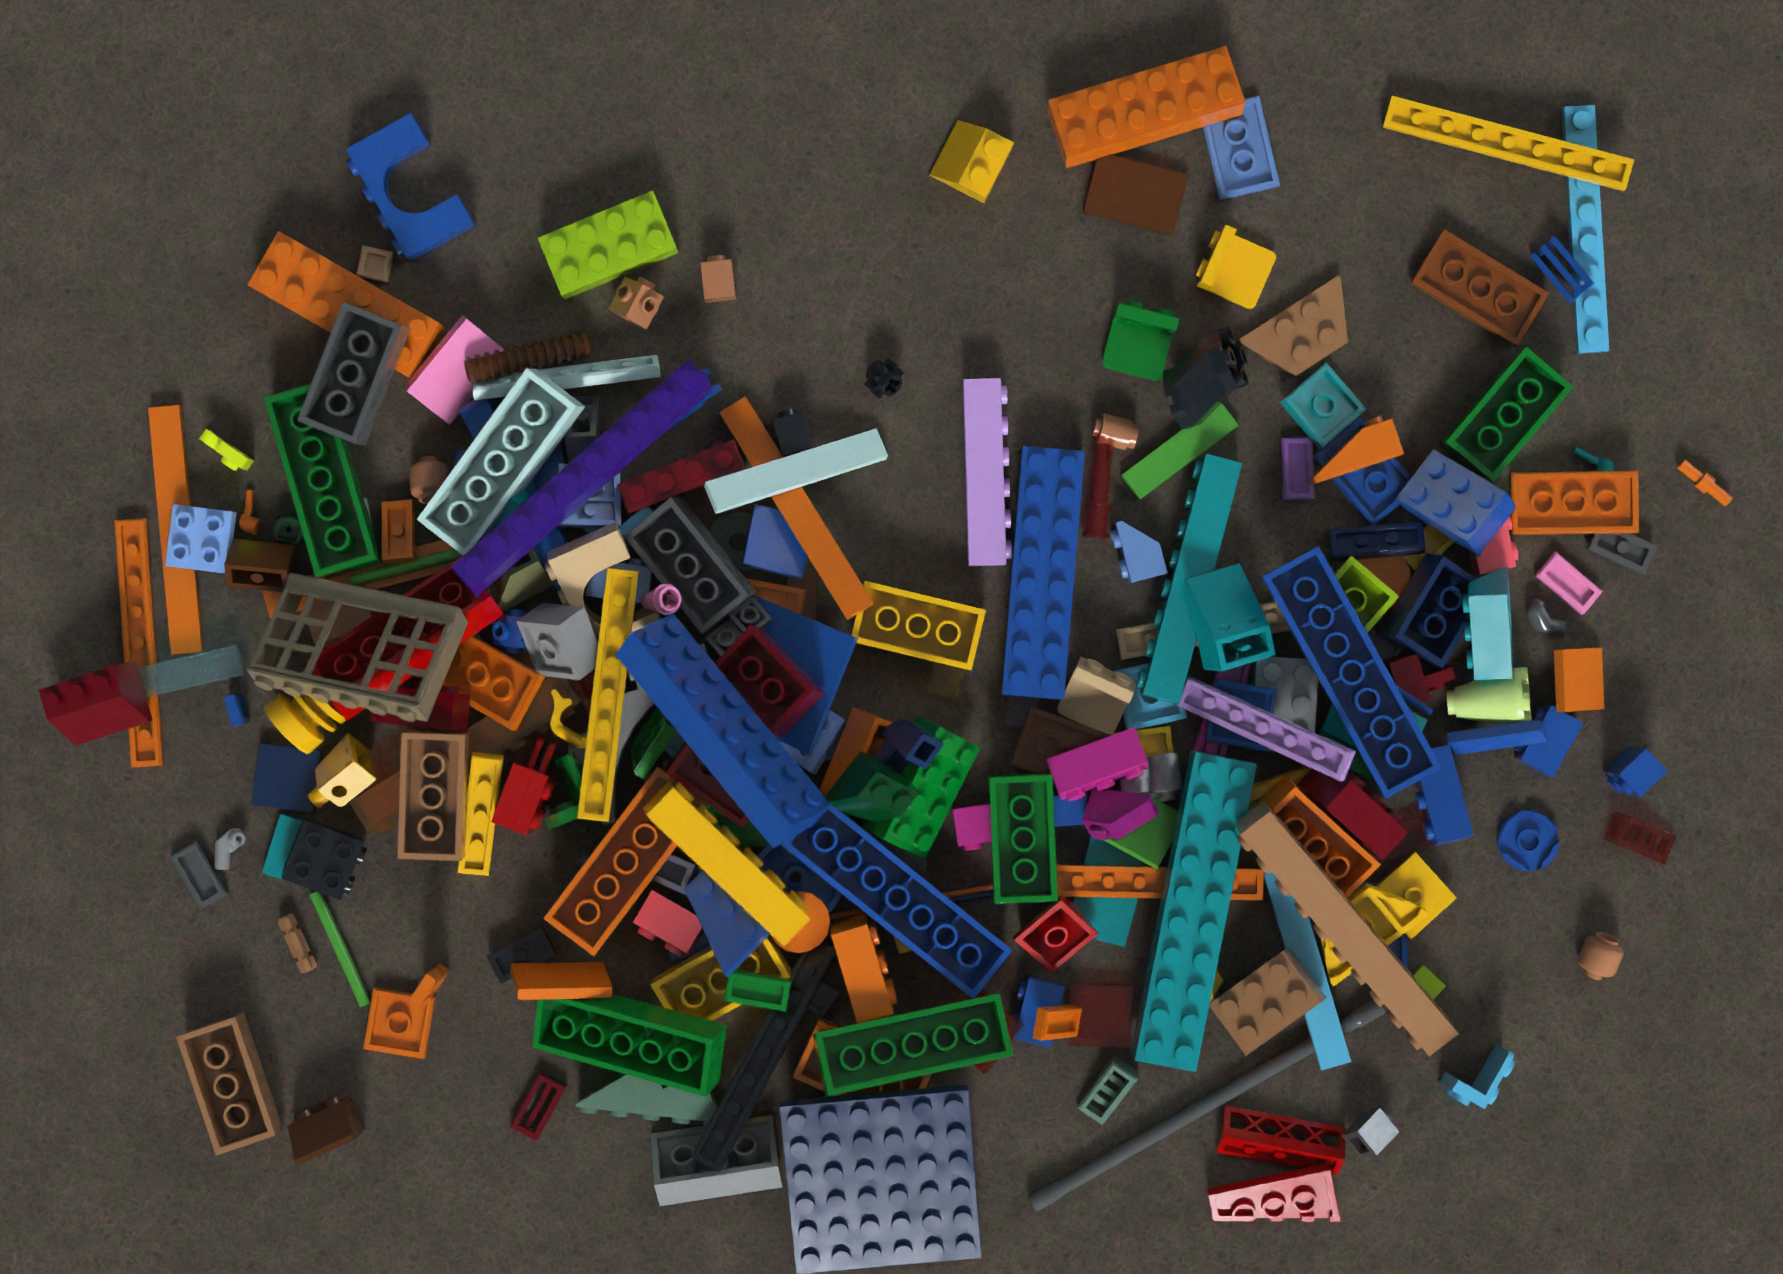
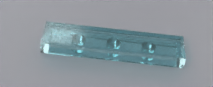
(191, 671)

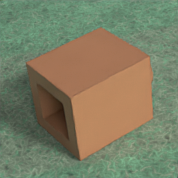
(718, 279)

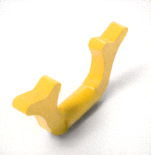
(557, 726)

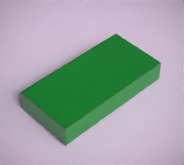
(758, 990)

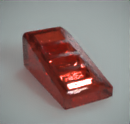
(1621, 831)

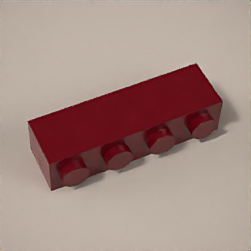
(681, 476)

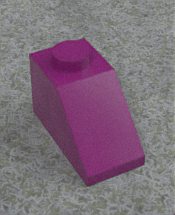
(1117, 813)

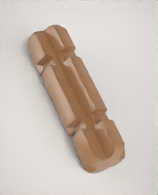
(297, 943)

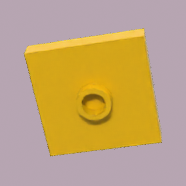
(1420, 885)

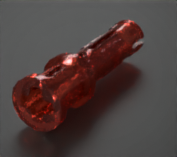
(1098, 505)

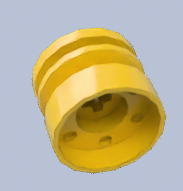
(300, 719)

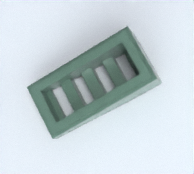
(1121, 1067)

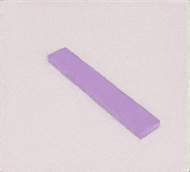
(1266, 729)

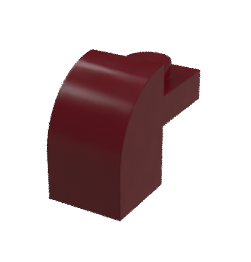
(1408, 675)

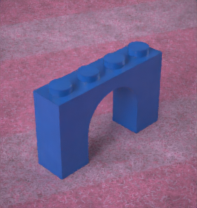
(375, 160)

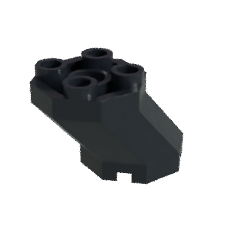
(1205, 377)

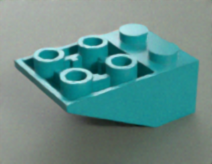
(1228, 619)

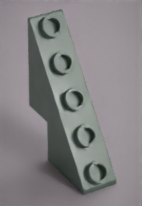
(651, 1100)

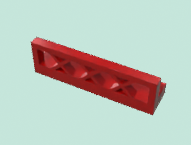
(1280, 1150)

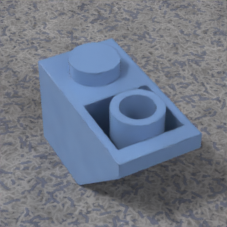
(1140, 553)

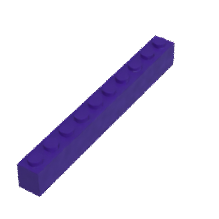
(582, 478)

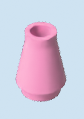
(663, 599)

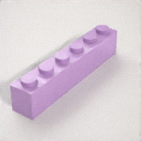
(985, 472)

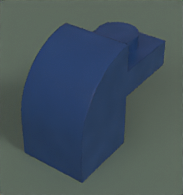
(908, 743)

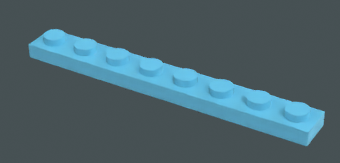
(1586, 237)

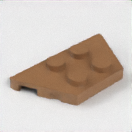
(1303, 331)

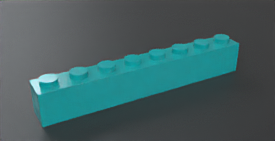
(1197, 554)

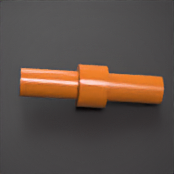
(1704, 482)

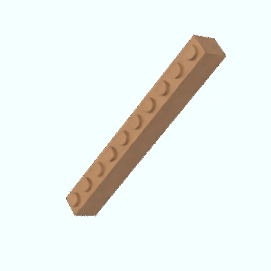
(1346, 928)

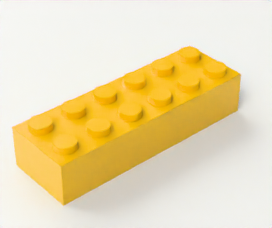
(726, 863)

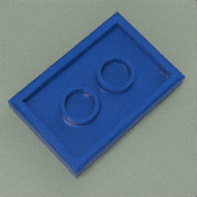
(1369, 489)

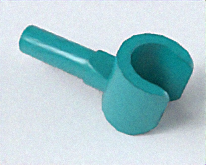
(1601, 463)

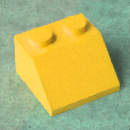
(972, 159)

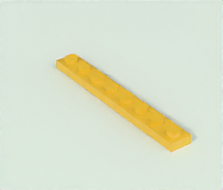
(1508, 143)
(607, 696)

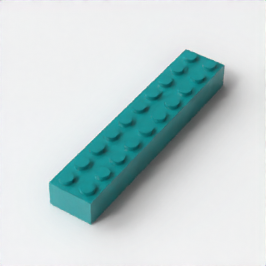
(1192, 911)

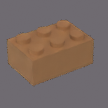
(1267, 1001)

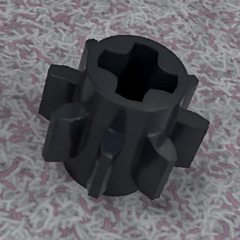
(883, 378)

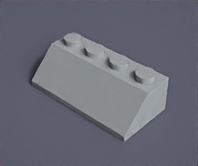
(748, 1168)

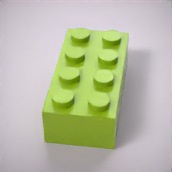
(608, 245)

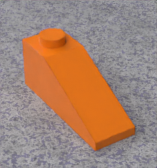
(1365, 448)

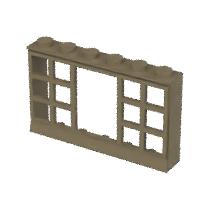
(350, 694)

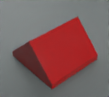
(1056, 933)

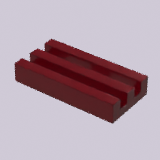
(551, 1082)

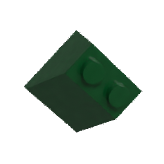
(872, 790)

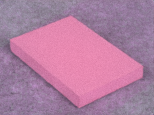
(442, 377)

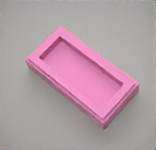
(1568, 583)

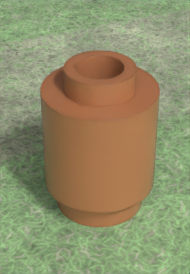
(1115, 431)

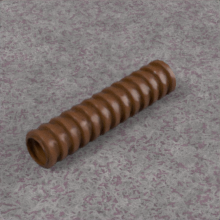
(527, 357)

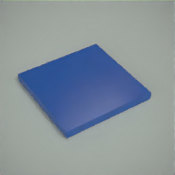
(821, 654)

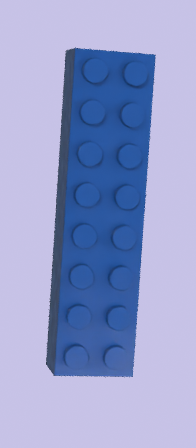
(1042, 572)
(1351, 672)
(722, 730)
(900, 900)

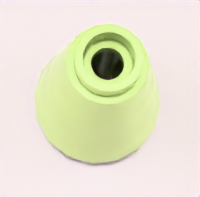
(1493, 700)

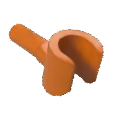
(247, 522)

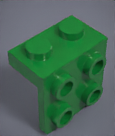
(1139, 340)

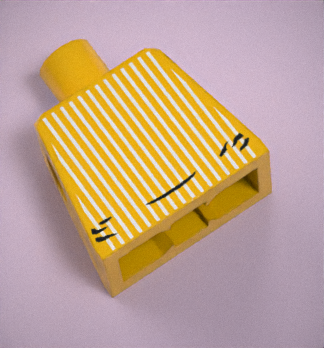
(343, 773)

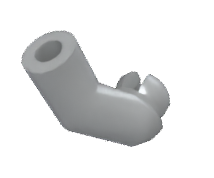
(226, 845)

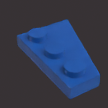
(725, 922)

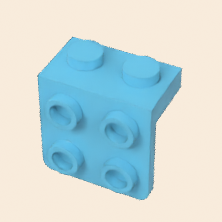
(1485, 1087)

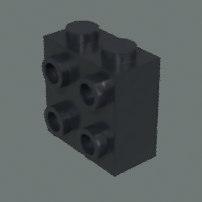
(323, 858)

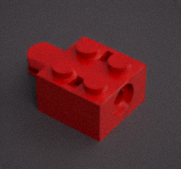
(526, 792)

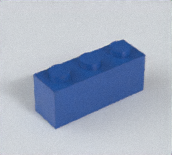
(1443, 802)

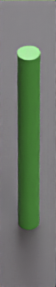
(403, 568)
(340, 948)

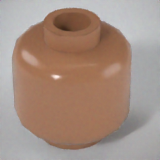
(427, 477)
(1600, 955)

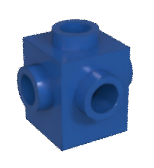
(507, 633)

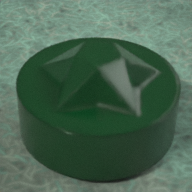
(287, 529)

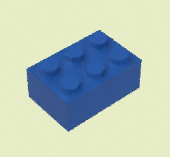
(1456, 502)

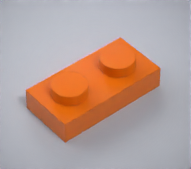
(398, 531)

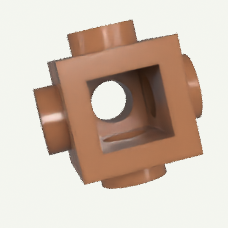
(636, 301)

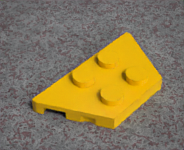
(1386, 914)

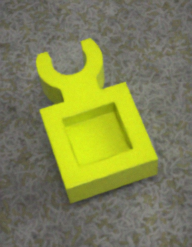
(231, 455)

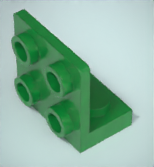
(570, 773)

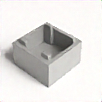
(559, 640)

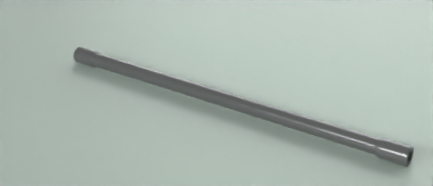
(1055, 1190)

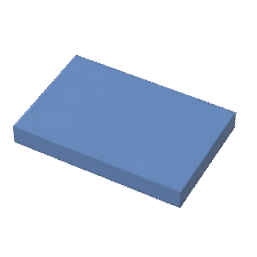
(1241, 153)

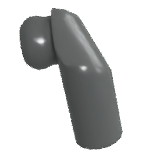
(1541, 621)

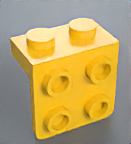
(1235, 268)

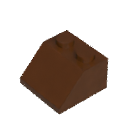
(324, 1129)

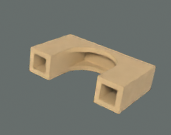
(583, 558)

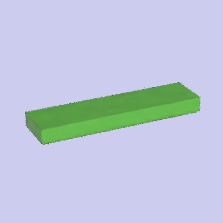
(1178, 452)

